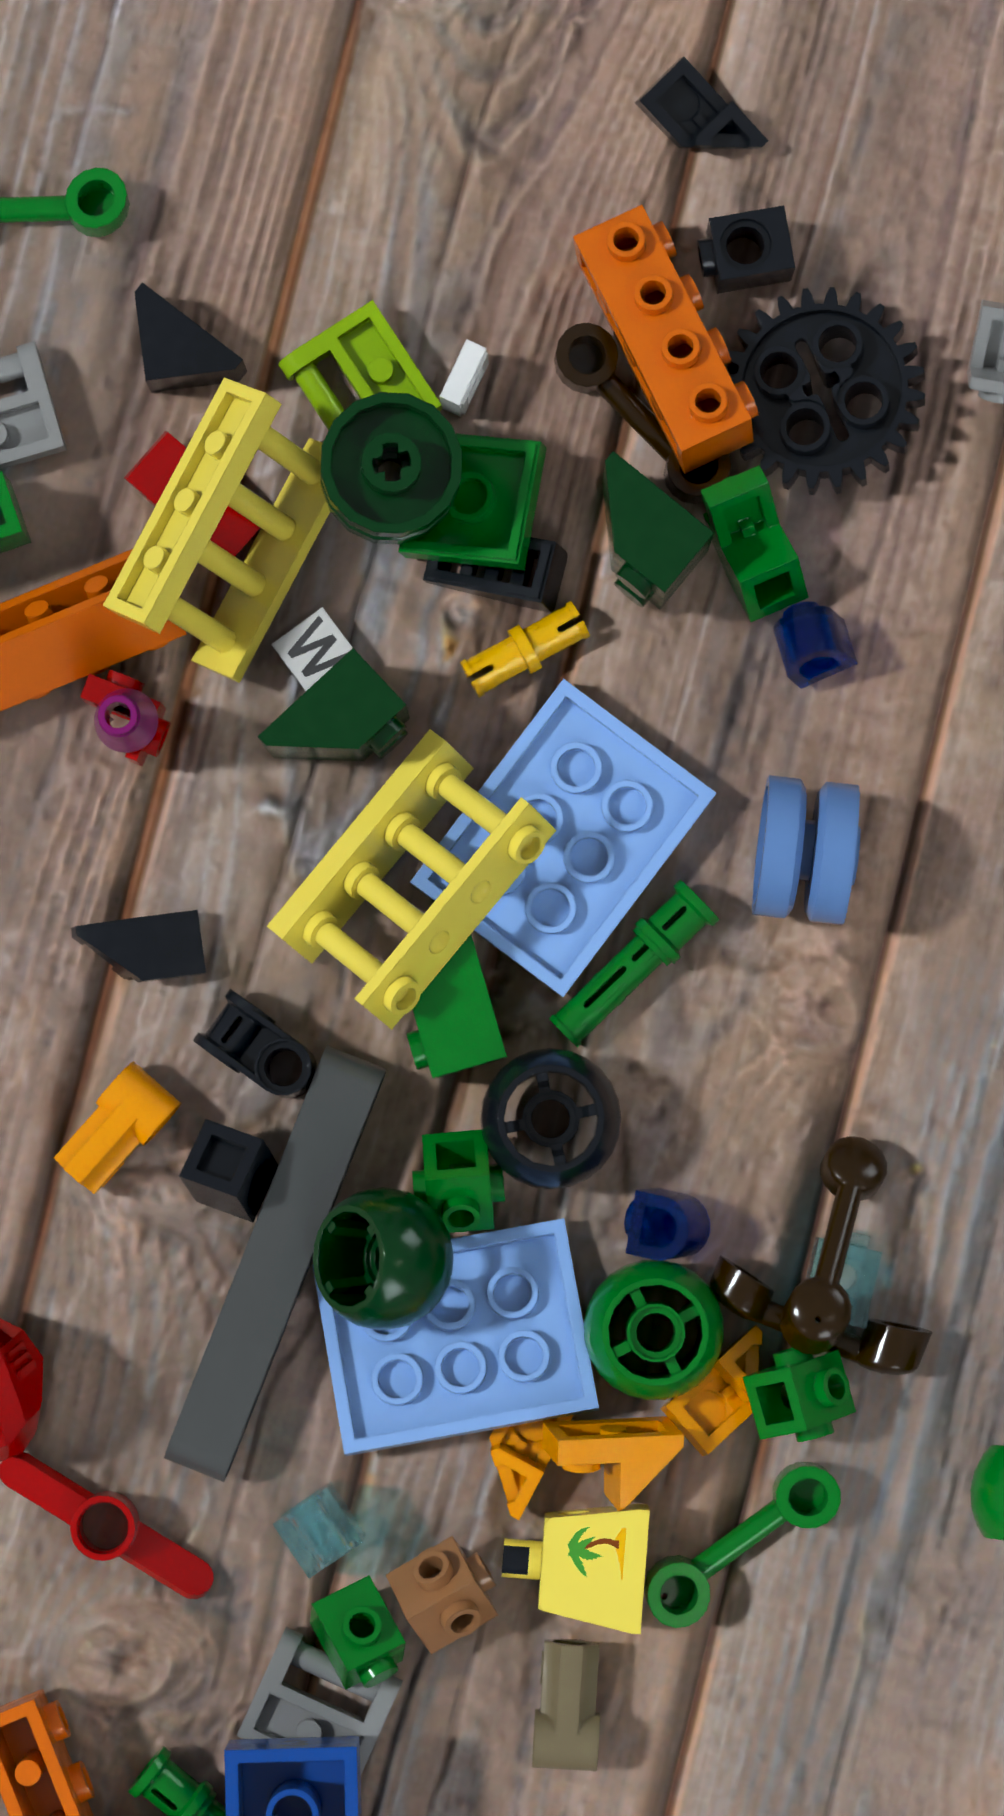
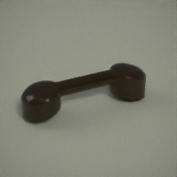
(587, 364)
(853, 1173)
(882, 1348)

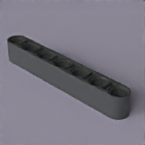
(275, 1264)

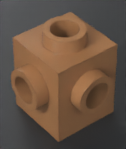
(444, 1593)

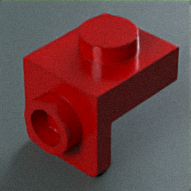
(97, 688)

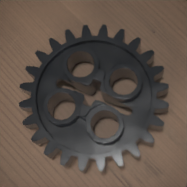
(873, 369)

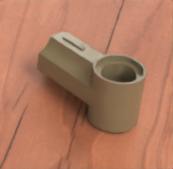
(567, 1720)

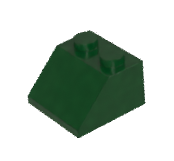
(649, 535)
(340, 717)

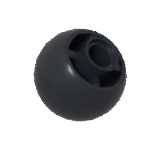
(539, 1064)

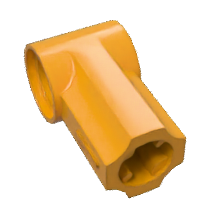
(126, 1116)

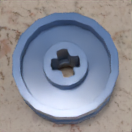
(814, 850)

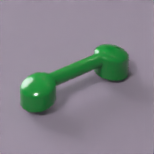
(93, 203)
(801, 1495)

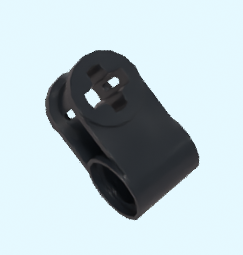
(254, 1045)

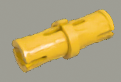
(524, 649)

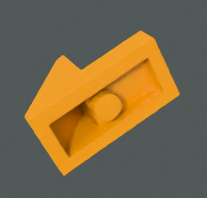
(628, 1447)

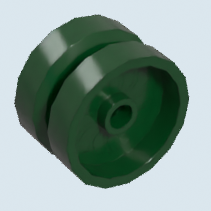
(396, 430)

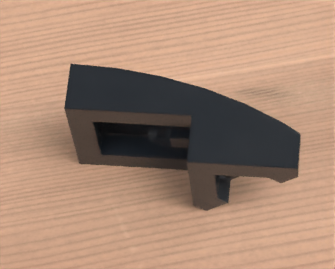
(695, 114)
(148, 945)

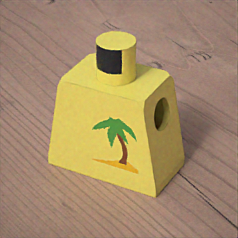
(587, 1564)

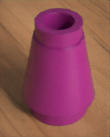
(140, 727)

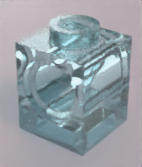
(319, 1529)

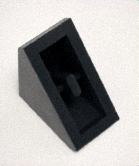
(178, 350)

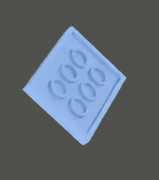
(615, 820)
(486, 1358)

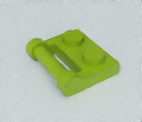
(367, 356)

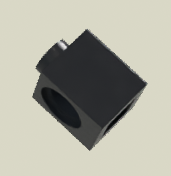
(764, 227)
(229, 1170)

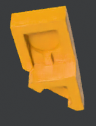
(721, 1400)
(520, 1461)

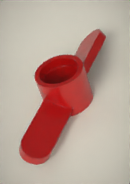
(142, 1546)

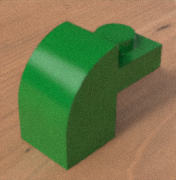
(753, 544)

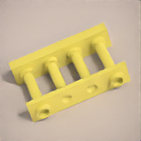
(188, 514)
(371, 847)

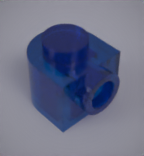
(813, 643)
(665, 1225)

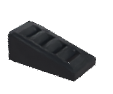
(540, 596)

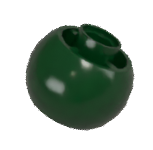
(383, 1258)

